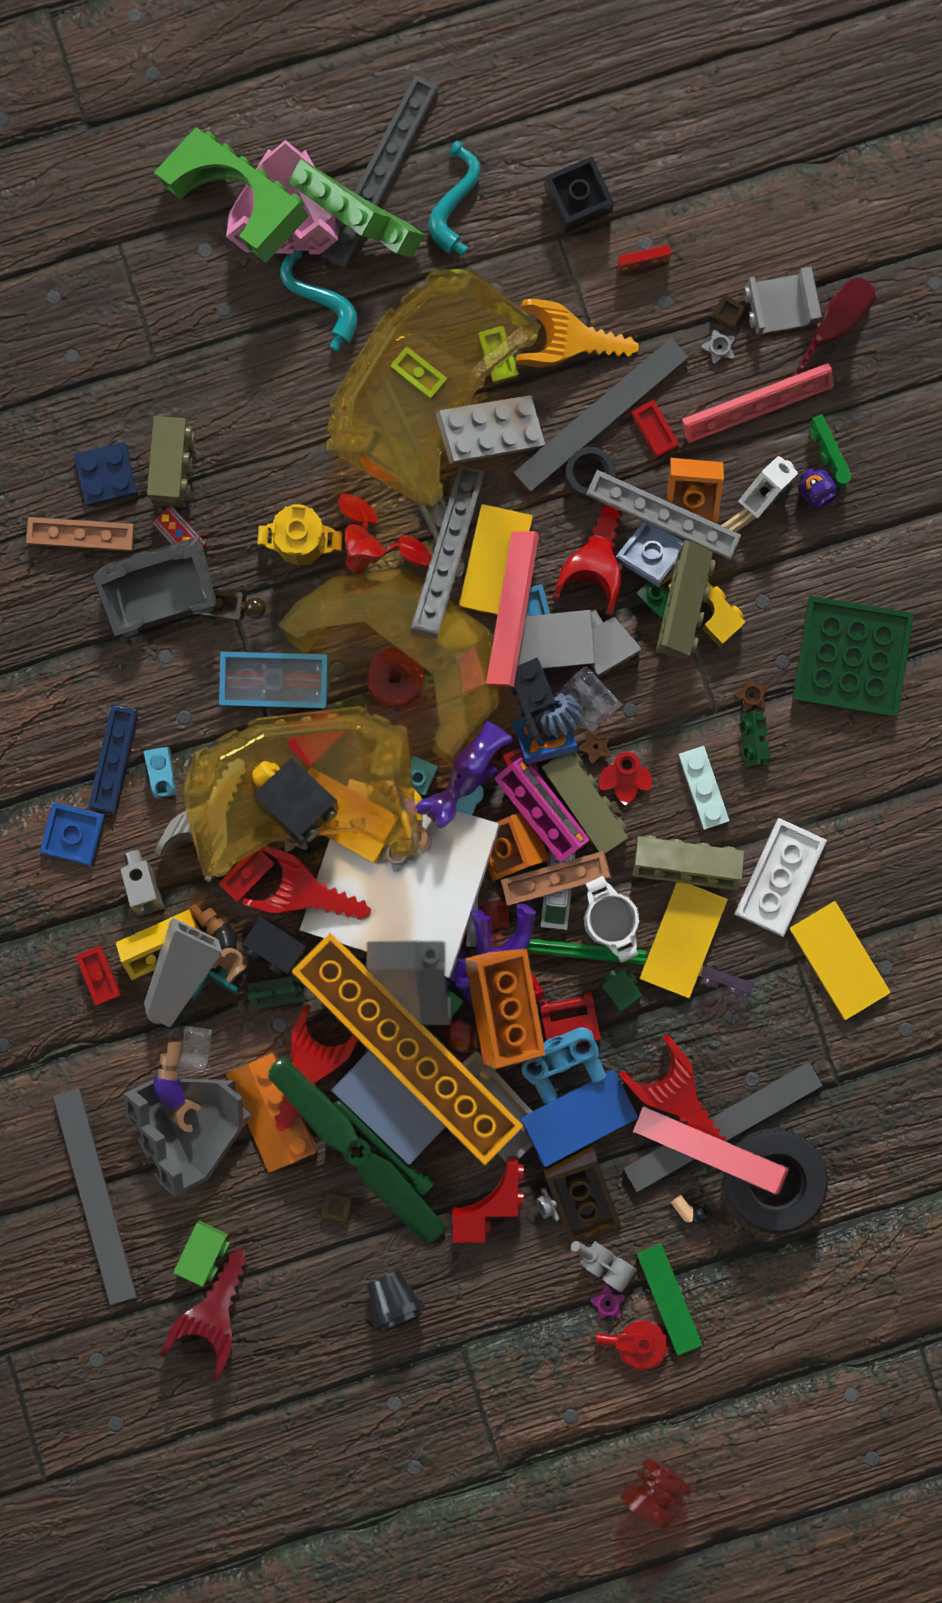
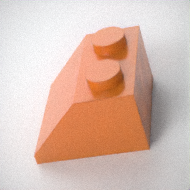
(696, 486)
(515, 848)

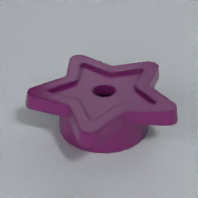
(613, 1308)

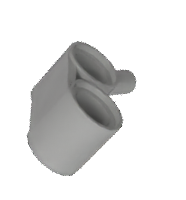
(604, 1263)

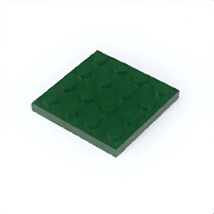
(853, 656)

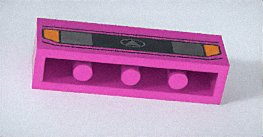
(542, 809)

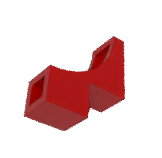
(503, 1201)

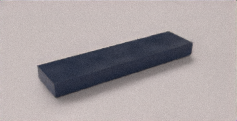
(113, 759)

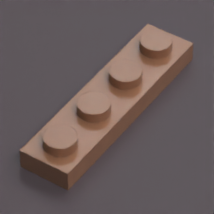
(80, 534)
(555, 878)

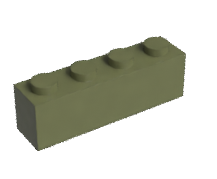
(584, 802)
(688, 863)

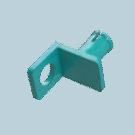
(220, 979)

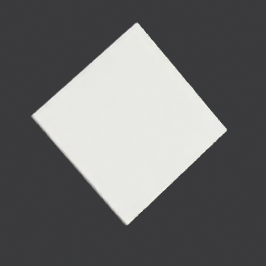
(419, 900)

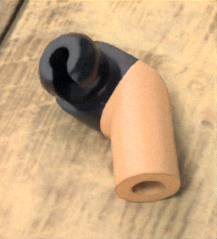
(691, 1214)

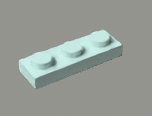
(703, 787)

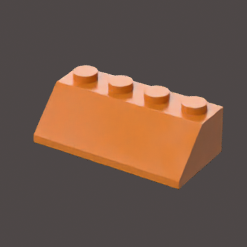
(505, 1007)
(262, 1101)

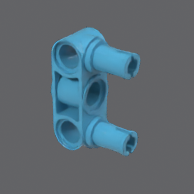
(560, 1055)

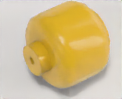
(264, 772)

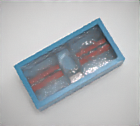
(274, 679)

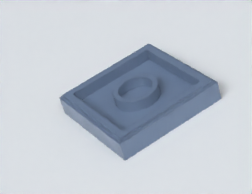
(650, 553)

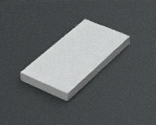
(780, 877)

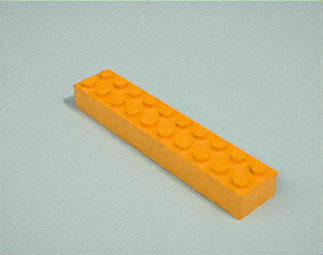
(407, 1048)

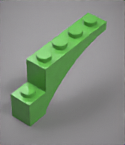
(356, 211)

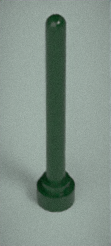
(420, 1182)

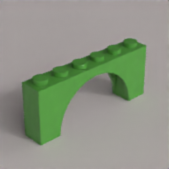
(203, 159)

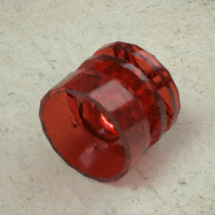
(394, 662)
(656, 1493)

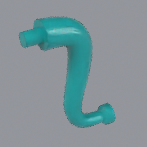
(438, 219)
(340, 305)

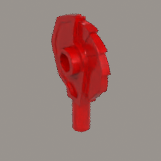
(639, 1345)

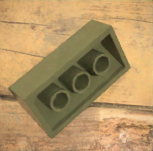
(684, 601)

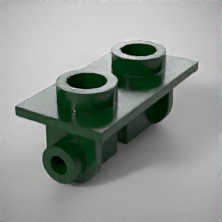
(654, 597)
(754, 751)
(275, 992)

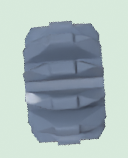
(560, 718)

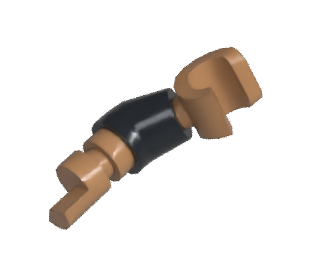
(230, 958)

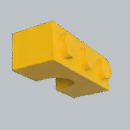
(724, 619)

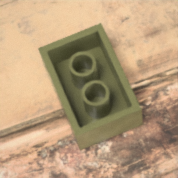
(170, 462)

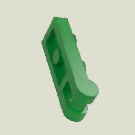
(830, 451)

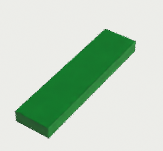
(669, 1299)

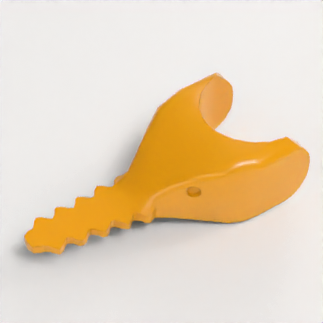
(569, 336)

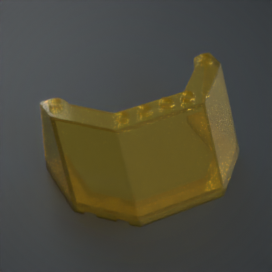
(387, 422)
(388, 605)
(350, 755)

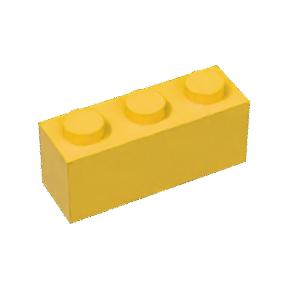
(141, 950)

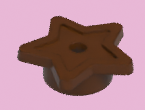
(758, 691)
(594, 754)

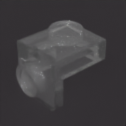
(196, 1048)

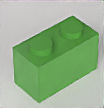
(201, 1254)

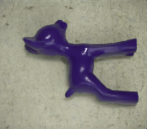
(468, 772)
(517, 941)

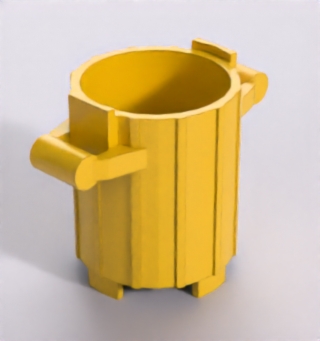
(299, 535)

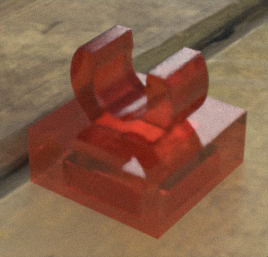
(498, 912)

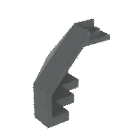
(414, 977)
(183, 1156)

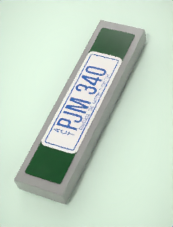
(556, 906)

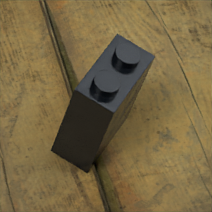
(296, 802)

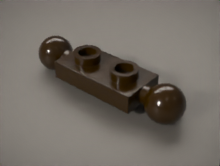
(234, 606)

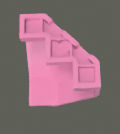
(314, 234)

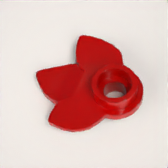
(625, 781)

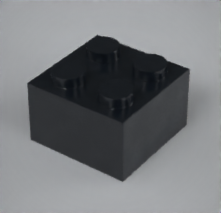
(578, 194)
(275, 946)

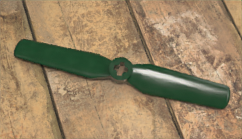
(338, 1133)

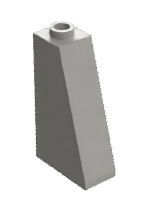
(180, 969)

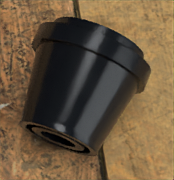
(393, 1302)

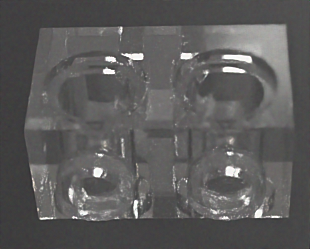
(593, 698)

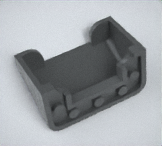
(155, 585)

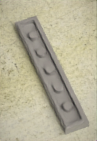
(663, 514)

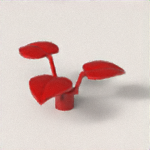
(365, 549)

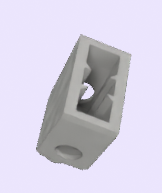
(611, 644)
(144, 893)

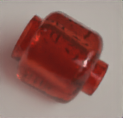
(461, 1035)

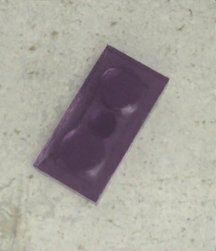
(736, 985)

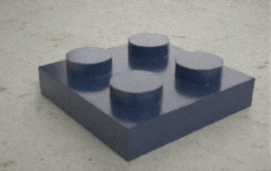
(105, 474)

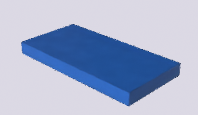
(578, 1118)

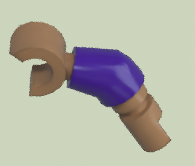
(168, 1087)

